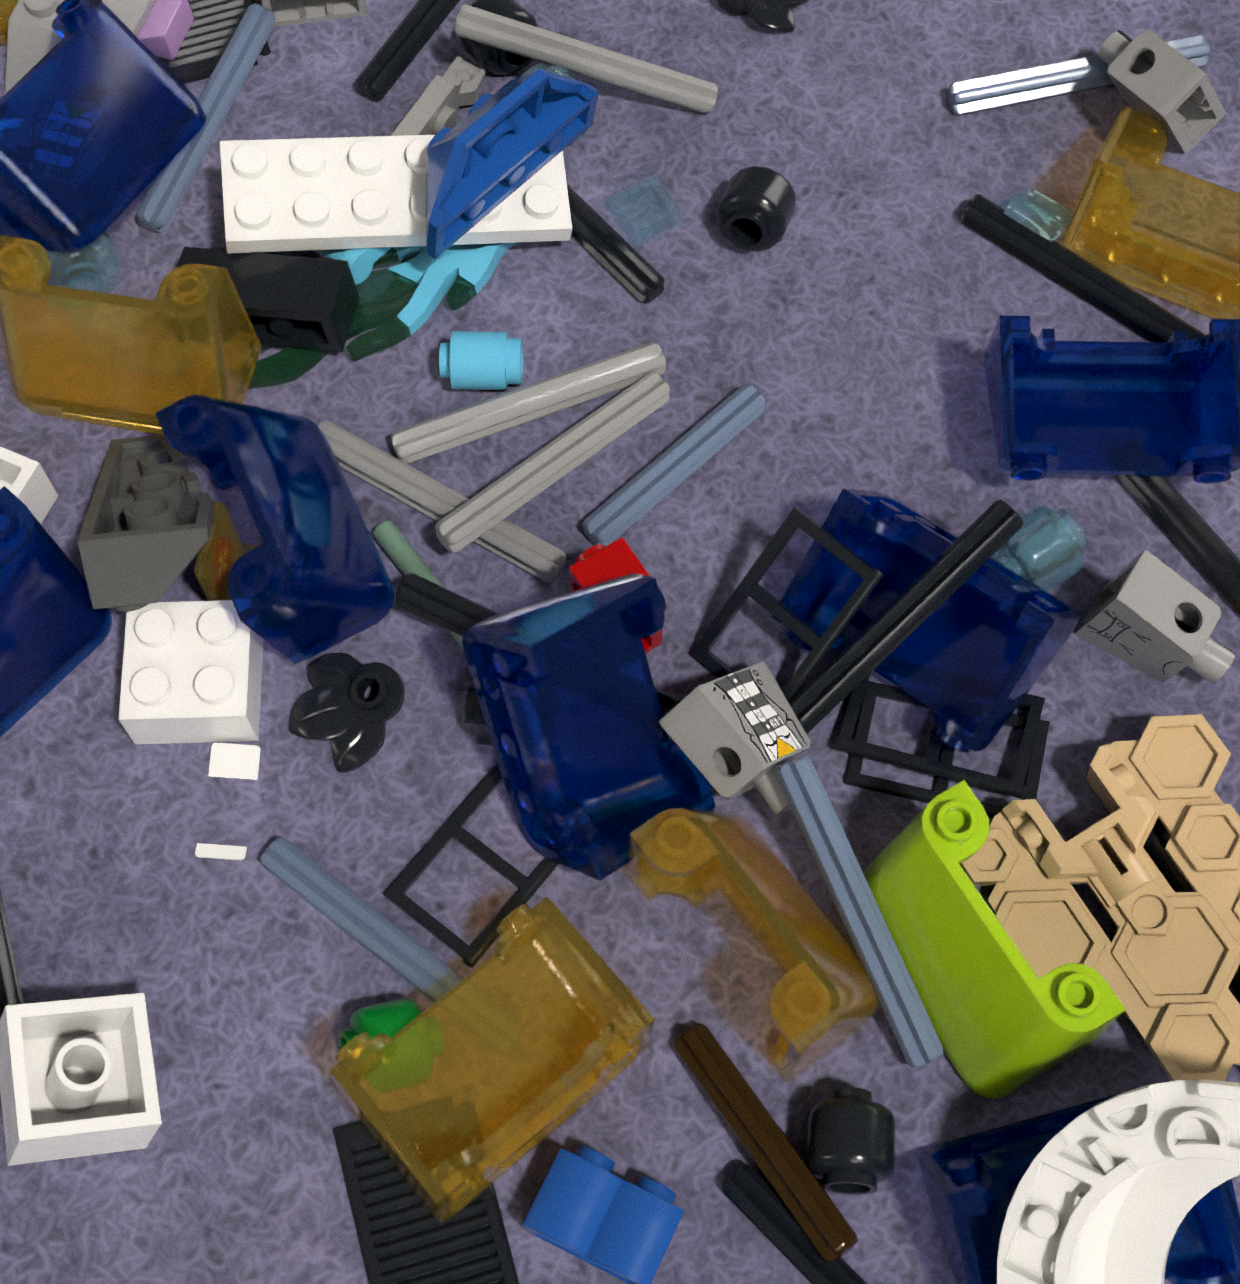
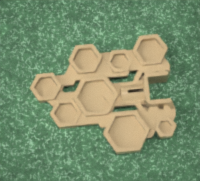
(1170, 946)

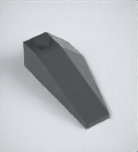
(142, 523)

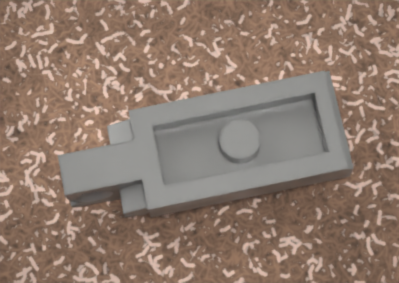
(442, 99)

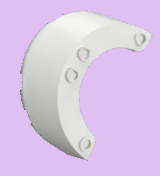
(1120, 1184)

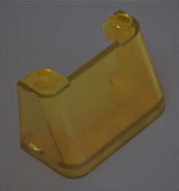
(1158, 223)
(118, 354)
(824, 982)
(495, 1060)

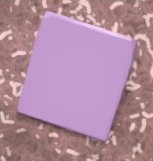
(167, 27)

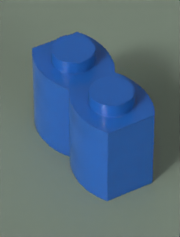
(603, 1217)

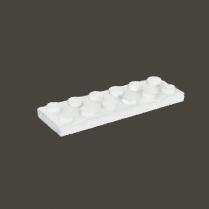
(364, 196)

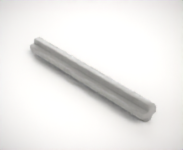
(585, 59)
(527, 403)
(551, 462)
(439, 500)

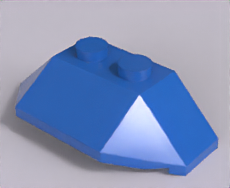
(500, 149)

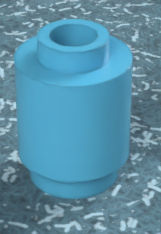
(481, 360)

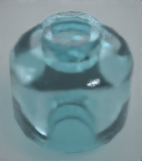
(88, 268)
(1046, 547)

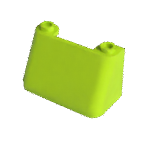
(977, 987)

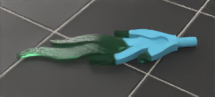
(395, 302)

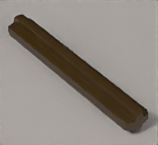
(766, 1143)

